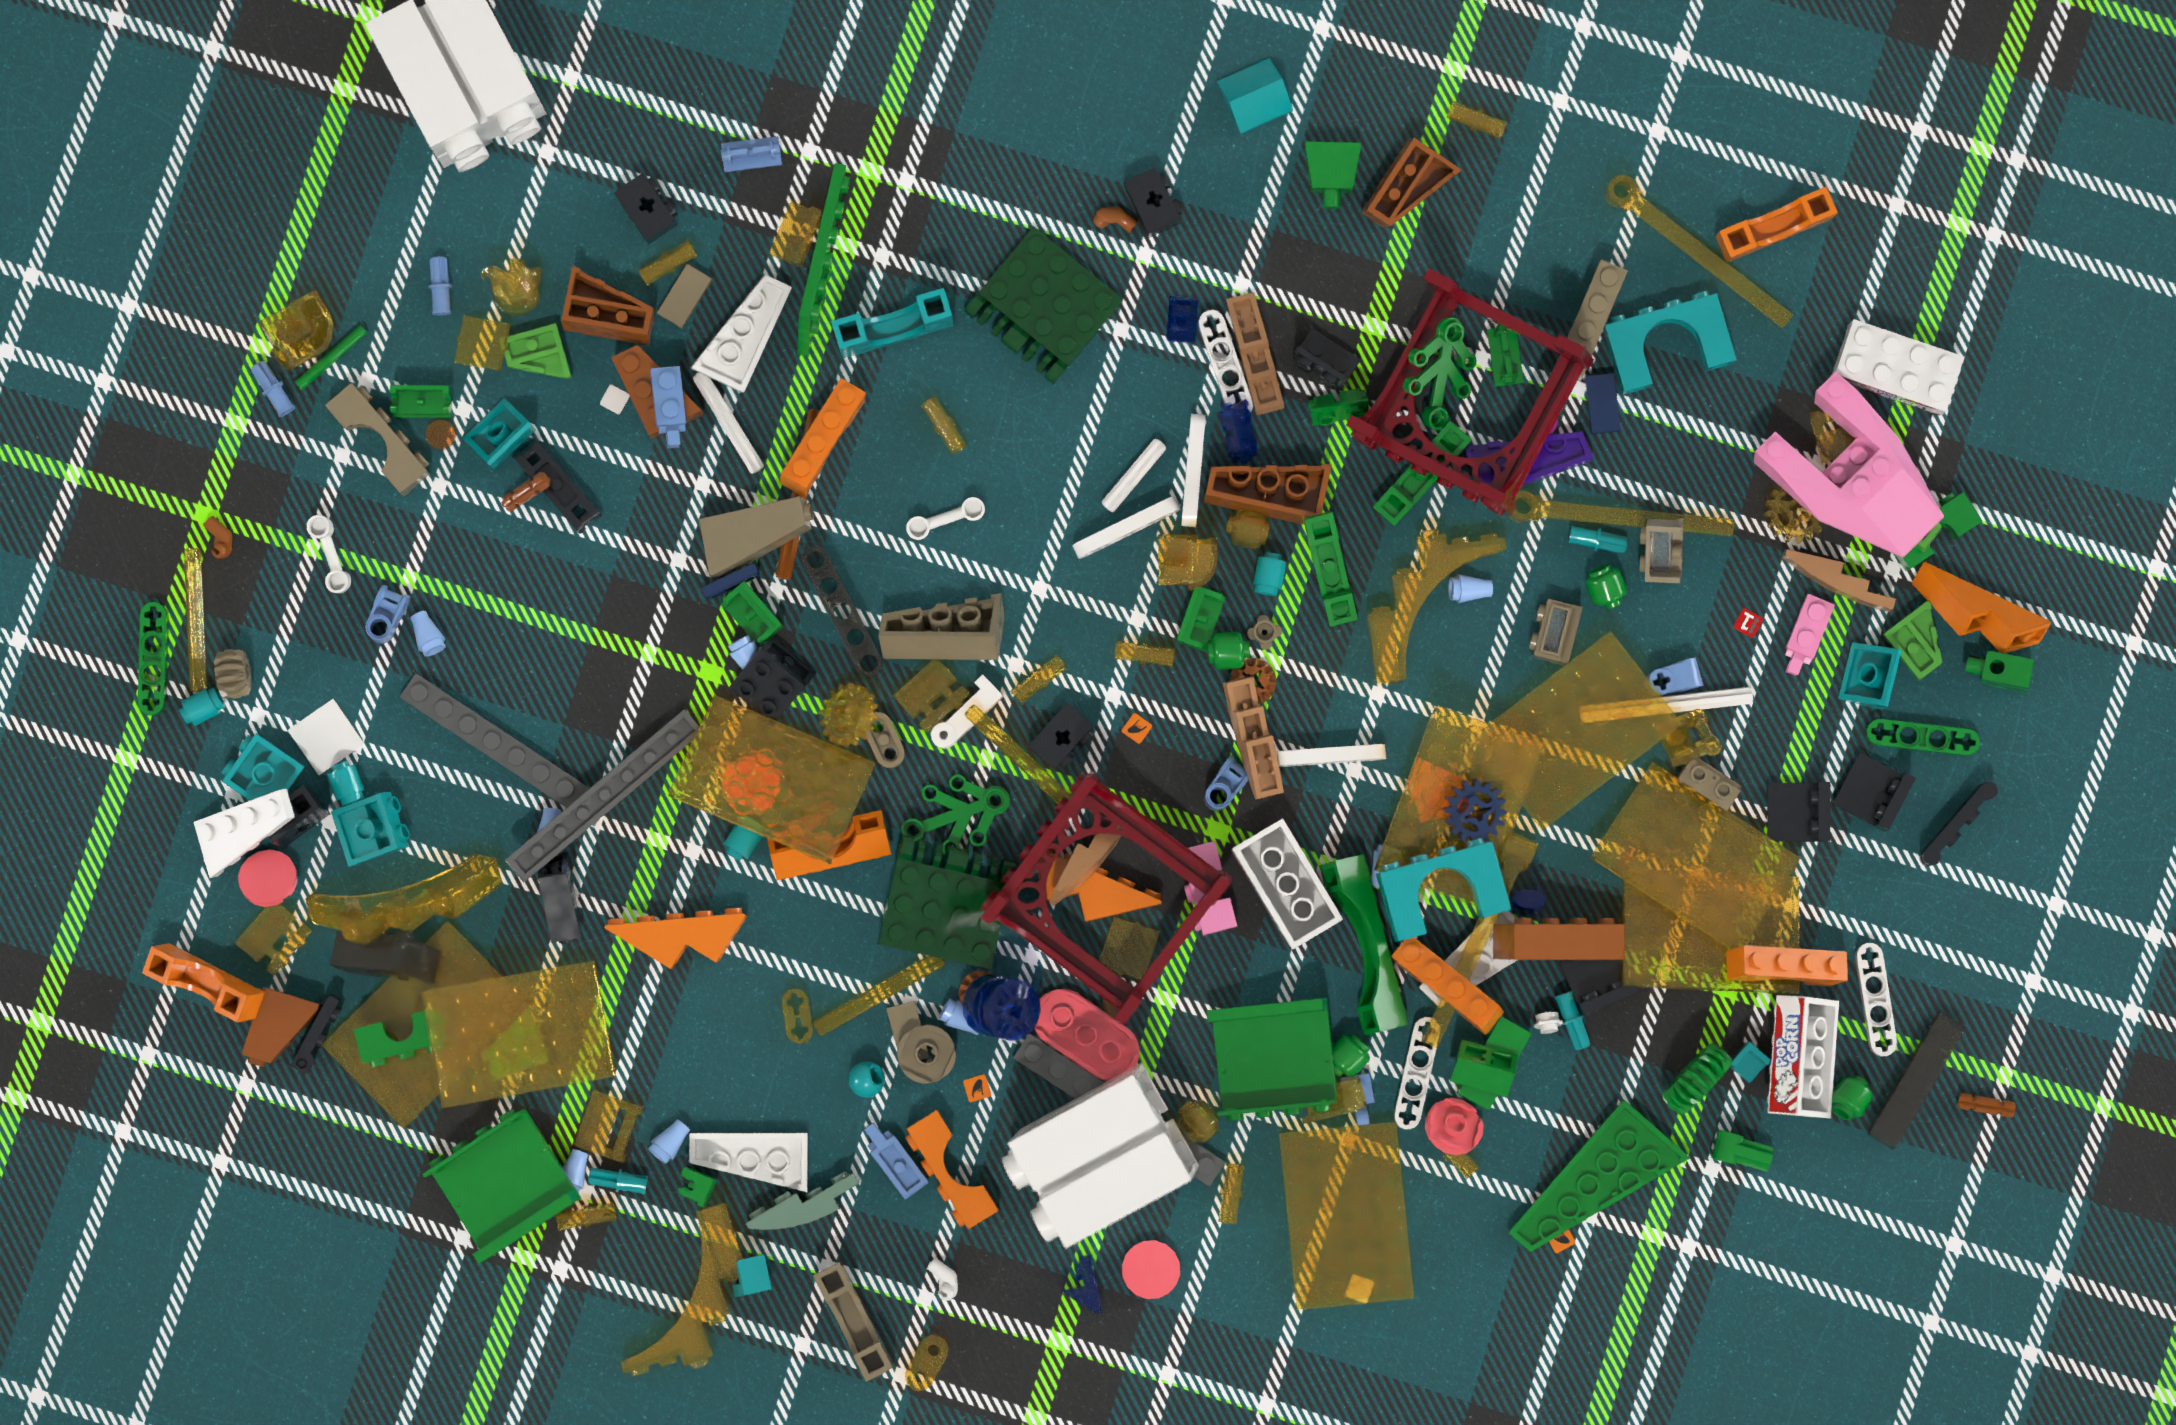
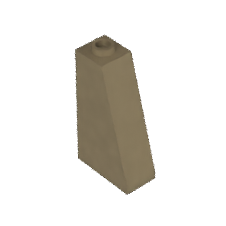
(750, 533)

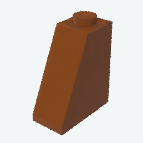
(277, 1025)

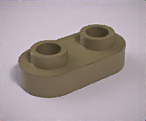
(885, 740)

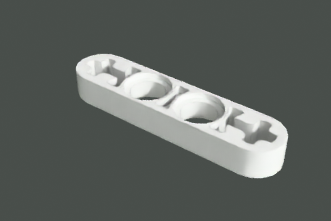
(1229, 363)
(1193, 470)
(1126, 527)
(1331, 755)
(1870, 1000)
(1412, 1072)

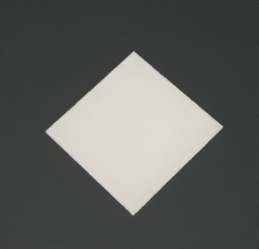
(325, 737)

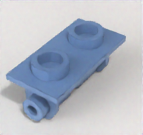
(751, 154)

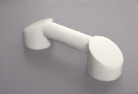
(971, 509)
(322, 528)

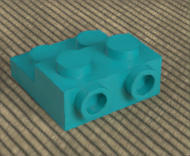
(260, 769)
(370, 828)

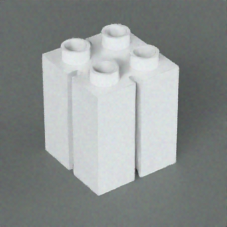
(457, 77)
(1100, 1157)

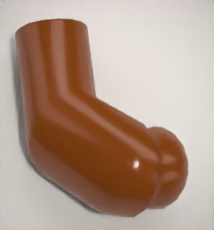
(1114, 215)
(222, 538)

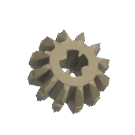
(232, 673)

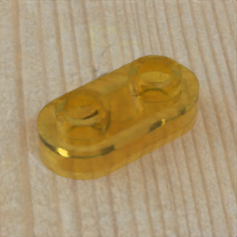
(927, 1363)

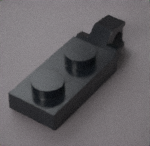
(316, 1036)

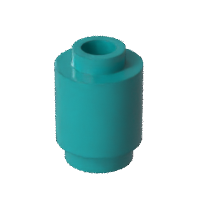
(1269, 574)
(201, 706)
(346, 783)
(741, 842)

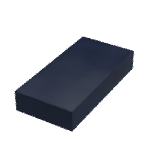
(1602, 403)
(730, 582)

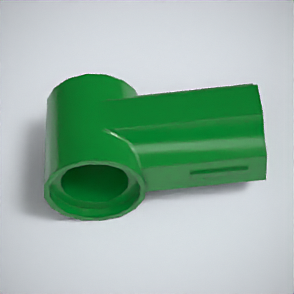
(1735, 1149)

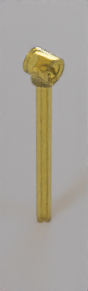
(1694, 249)
(1615, 516)
(1516, 857)

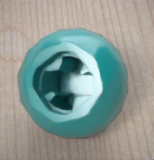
(866, 1079)

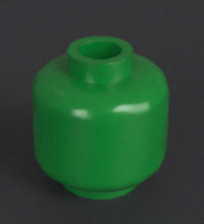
(1606, 586)
(1227, 650)
(1349, 1055)
(1851, 1097)

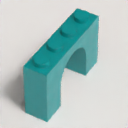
(925, 316)
(1699, 316)
(1475, 863)

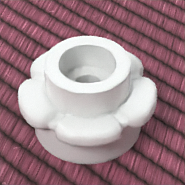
(1547, 1022)

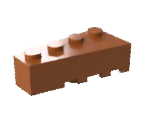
(1277, 492)
(1558, 940)

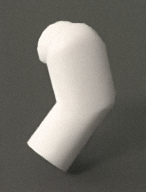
(947, 1279)

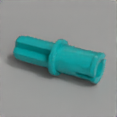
(1598, 539)
(1573, 1020)
(618, 1180)

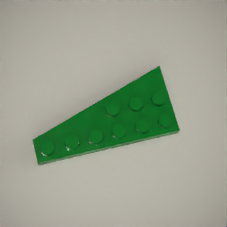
(821, 262)
(1606, 1168)

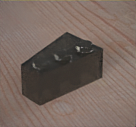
(387, 955)

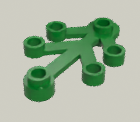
(1441, 369)
(961, 812)

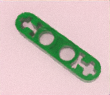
(148, 659)
(1922, 737)

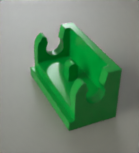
(421, 401)
(751, 614)
(1200, 618)
(1484, 1068)
(702, 1186)

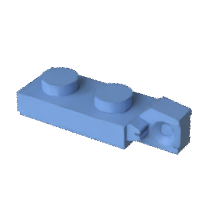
(668, 403)
(895, 1161)

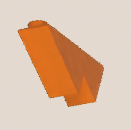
(1975, 609)
(1099, 894)
(670, 937)

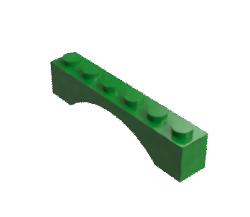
(1380, 1000)

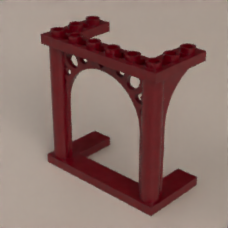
(1378, 423)
(1051, 941)

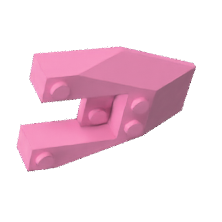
(1868, 488)

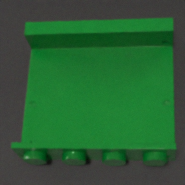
(1274, 1058)
(503, 1183)

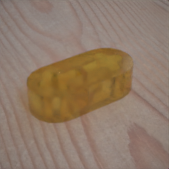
(805, 1015)

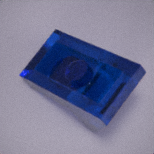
(1182, 319)
(1087, 1294)

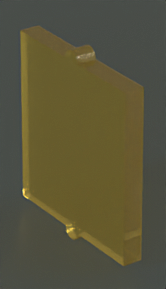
(482, 343)
(1128, 948)

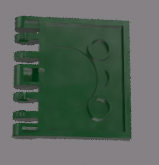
(1047, 301)
(939, 908)

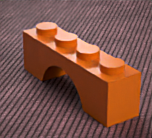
(1777, 225)
(821, 437)
(862, 841)
(1770, 963)
(183, 970)
(1448, 984)
(971, 1202)

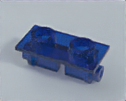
(1241, 444)
(1529, 899)

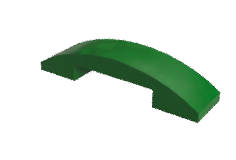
(1412, 485)
(1330, 568)

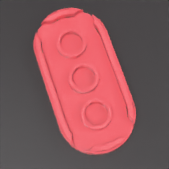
(1086, 1034)

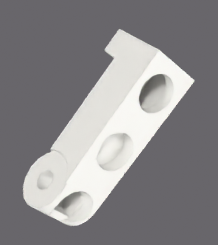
(947, 734)

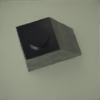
(560, 899)

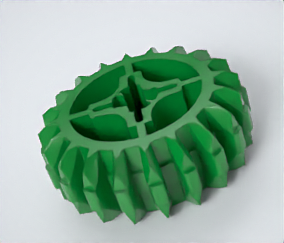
(1697, 1079)

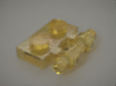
(926, 688)
(266, 931)

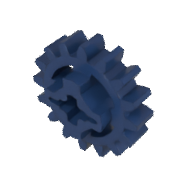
(1486, 806)

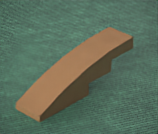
(1255, 353)
(1828, 574)
(1252, 737)
(1083, 864)

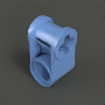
(387, 612)
(1678, 677)
(1226, 782)

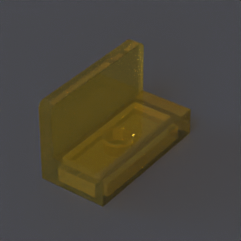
(796, 234)
(1350, 1099)

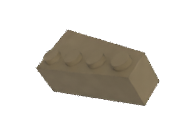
(945, 631)

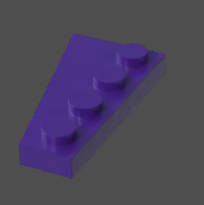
(1557, 455)

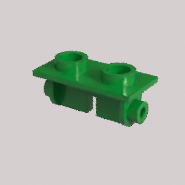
(1504, 356)
(1327, 411)

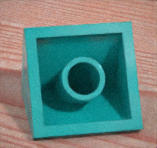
(1255, 95)
(499, 434)
(1869, 675)

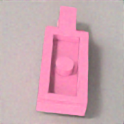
(1807, 632)

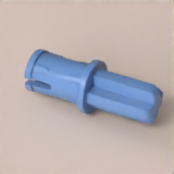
(440, 286)
(272, 388)

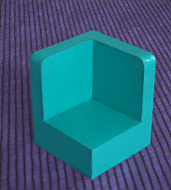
(1749, 1061)
(752, 1276)

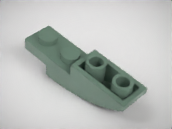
(791, 1210)

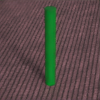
(332, 356)

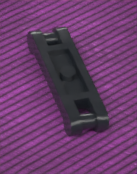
(562, 490)
(1949, 832)

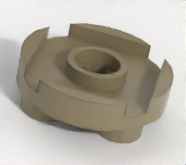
(942, 1048)

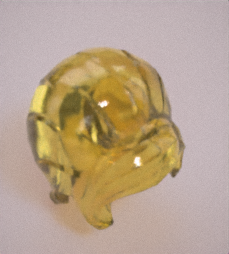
(516, 289)

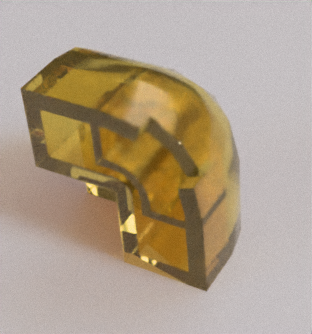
(299, 330)
(1186, 560)

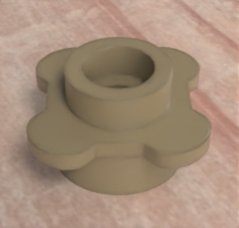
(1272, 632)

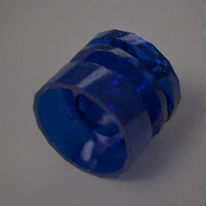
(1001, 1007)

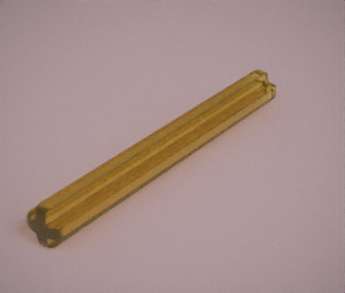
(195, 619)
(1016, 753)
(877, 994)

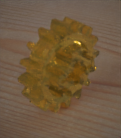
(1790, 528)
(848, 714)

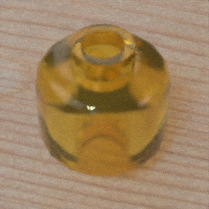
(1248, 529)
(1198, 1121)

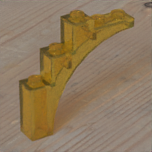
(1436, 561)
(406, 908)
(707, 1303)

